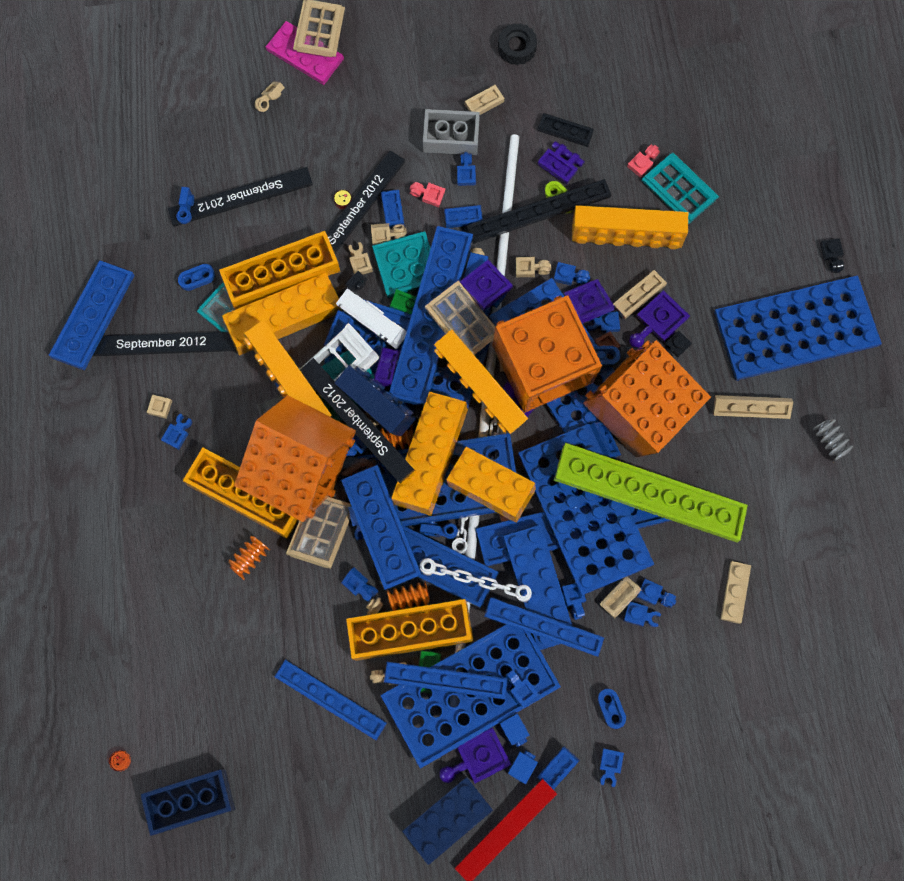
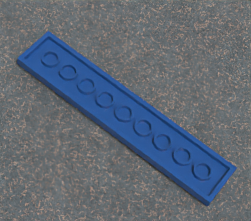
(417, 358)
(494, 546)

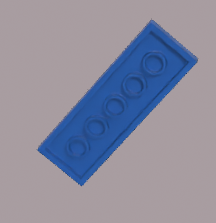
(91, 315)
(381, 527)
(427, 548)
(535, 569)

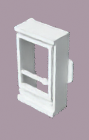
(372, 318)
(363, 353)

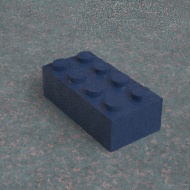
(374, 400)
(187, 802)
(447, 821)

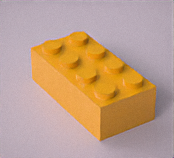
(491, 484)

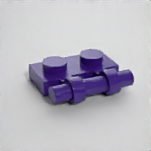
(558, 166)

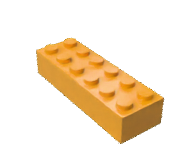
(629, 227)
(279, 269)
(285, 310)
(281, 366)
(480, 381)
(431, 453)
(216, 479)
(409, 630)

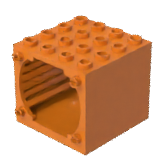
(546, 353)
(646, 399)
(294, 458)

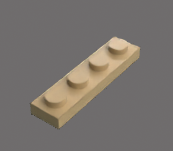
(752, 407)

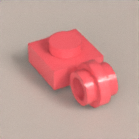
(640, 163)
(432, 194)

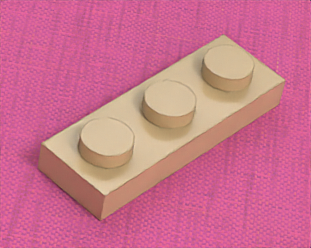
(639, 294)
(735, 592)

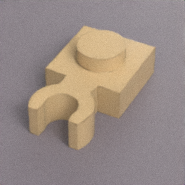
(359, 261)

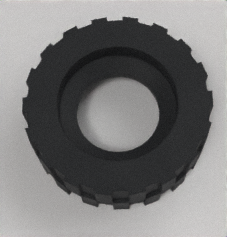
(521, 31)

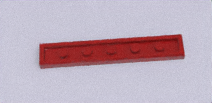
(505, 831)

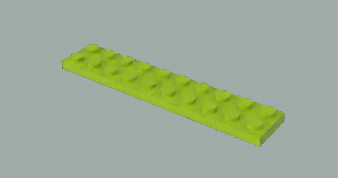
(651, 492)

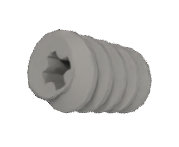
(833, 438)

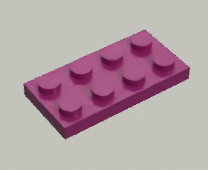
(315, 66)

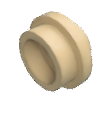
(374, 606)

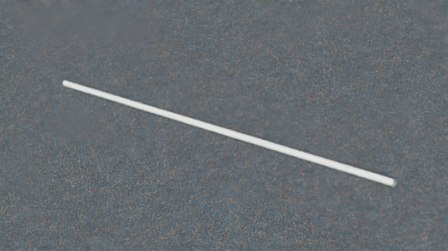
(491, 355)

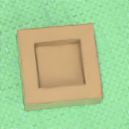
(159, 406)

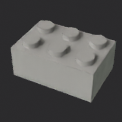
(451, 132)

